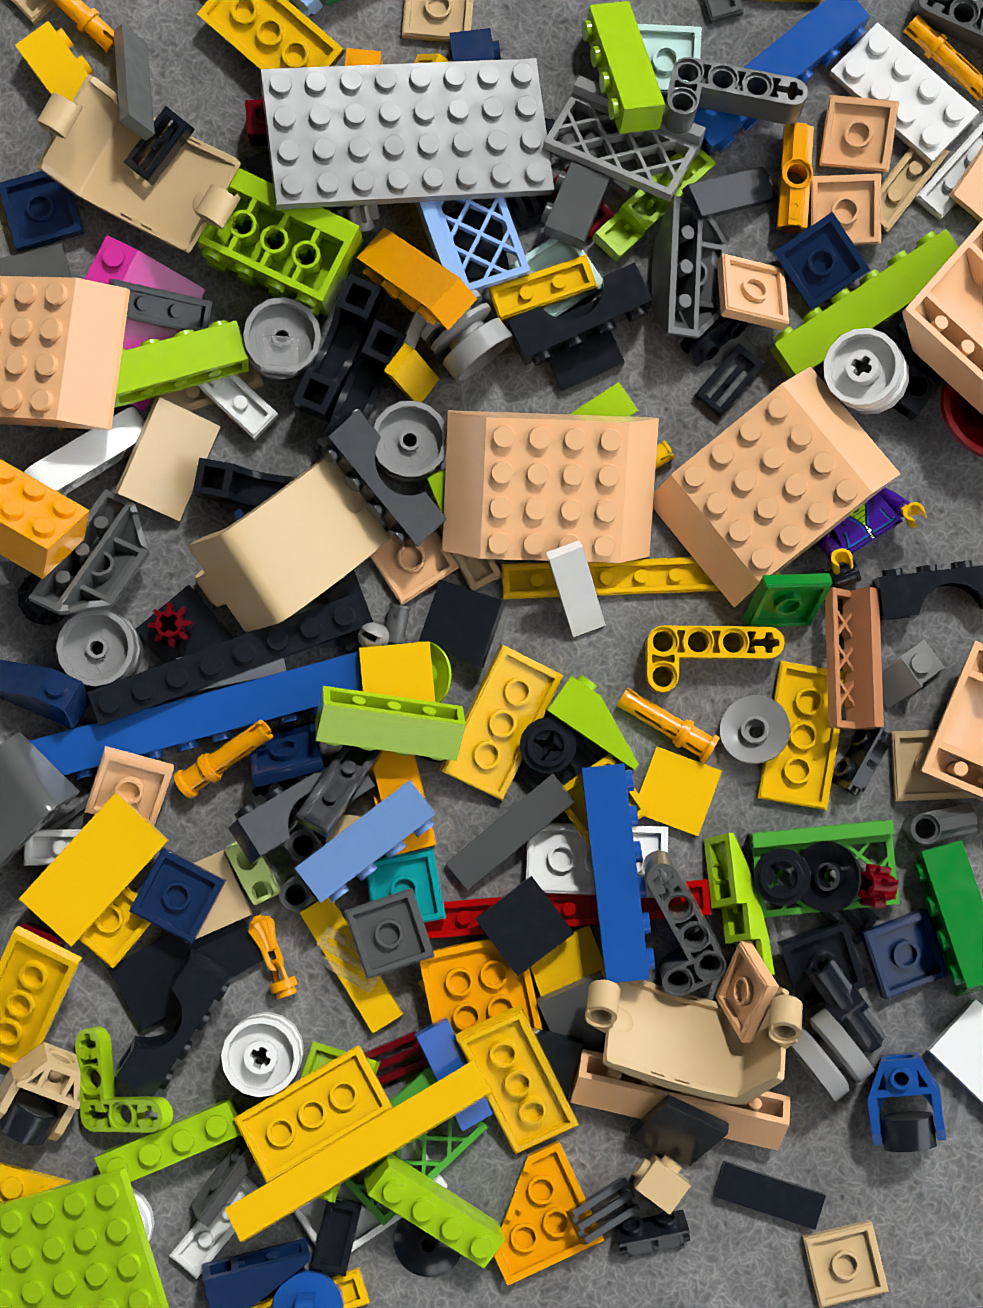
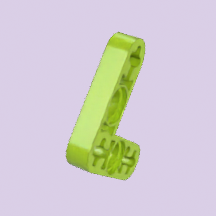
(104, 1099)

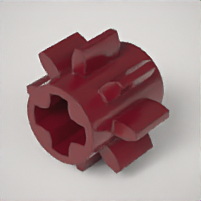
(181, 623)
(877, 886)

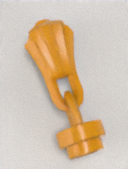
(264, 934)

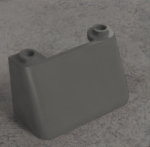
(28, 793)

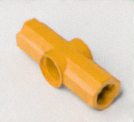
(797, 158)

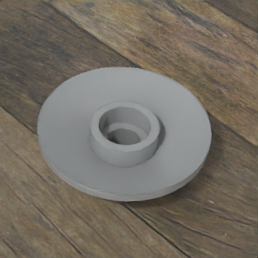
(750, 713)

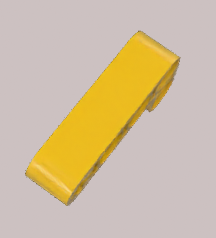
(713, 649)

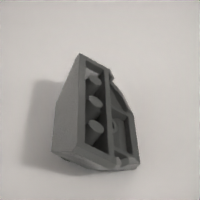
(686, 271)
(101, 564)

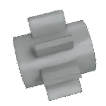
(361, 215)

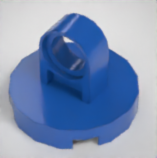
(308, 1290)

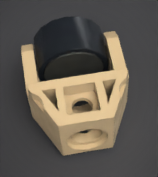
(46, 1072)

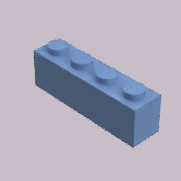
(365, 841)

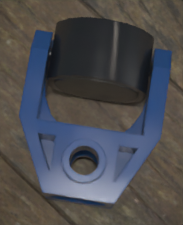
(910, 1129)

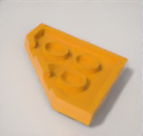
(536, 1219)

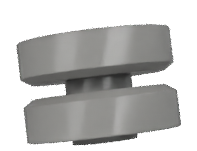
(282, 318)
(424, 427)
(78, 641)
(829, 1054)

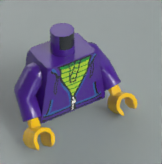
(867, 524)

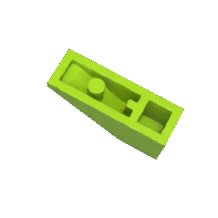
(588, 715)

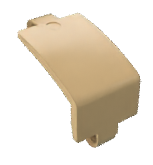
(89, 162)
(288, 548)
(690, 1041)

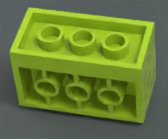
(302, 238)

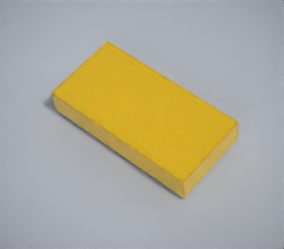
(411, 374)

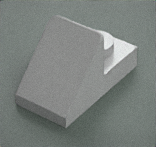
(909, 672)

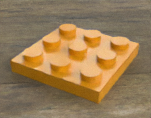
(474, 984)

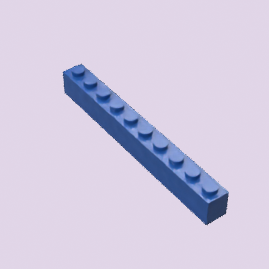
(201, 716)

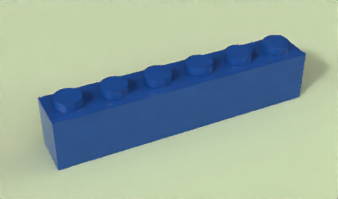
(795, 55)
(615, 873)

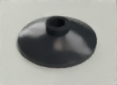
(823, 893)
(416, 1258)

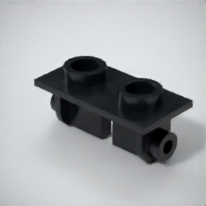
(713, 339)
(852, 770)
(637, 1233)

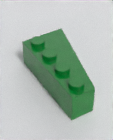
(957, 912)

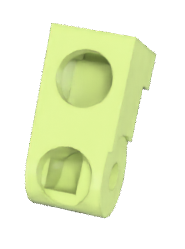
(256, 877)

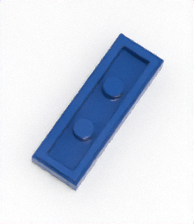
(444, 1057)

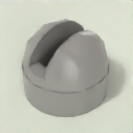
(375, 629)

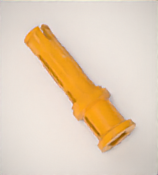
(682, 732)
(211, 766)

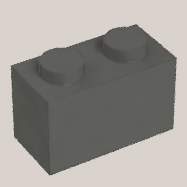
(575, 205)

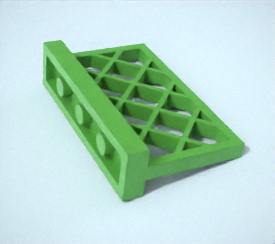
(845, 834)
(417, 1084)

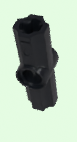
(845, 1003)

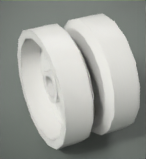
(861, 390)
(250, 1071)

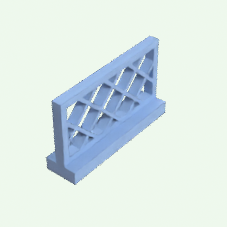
(448, 254)

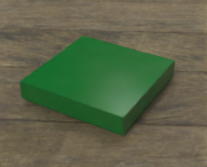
(787, 600)

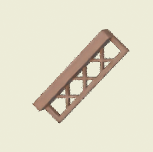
(859, 659)

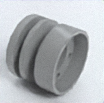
(470, 340)

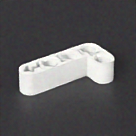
(89, 454)

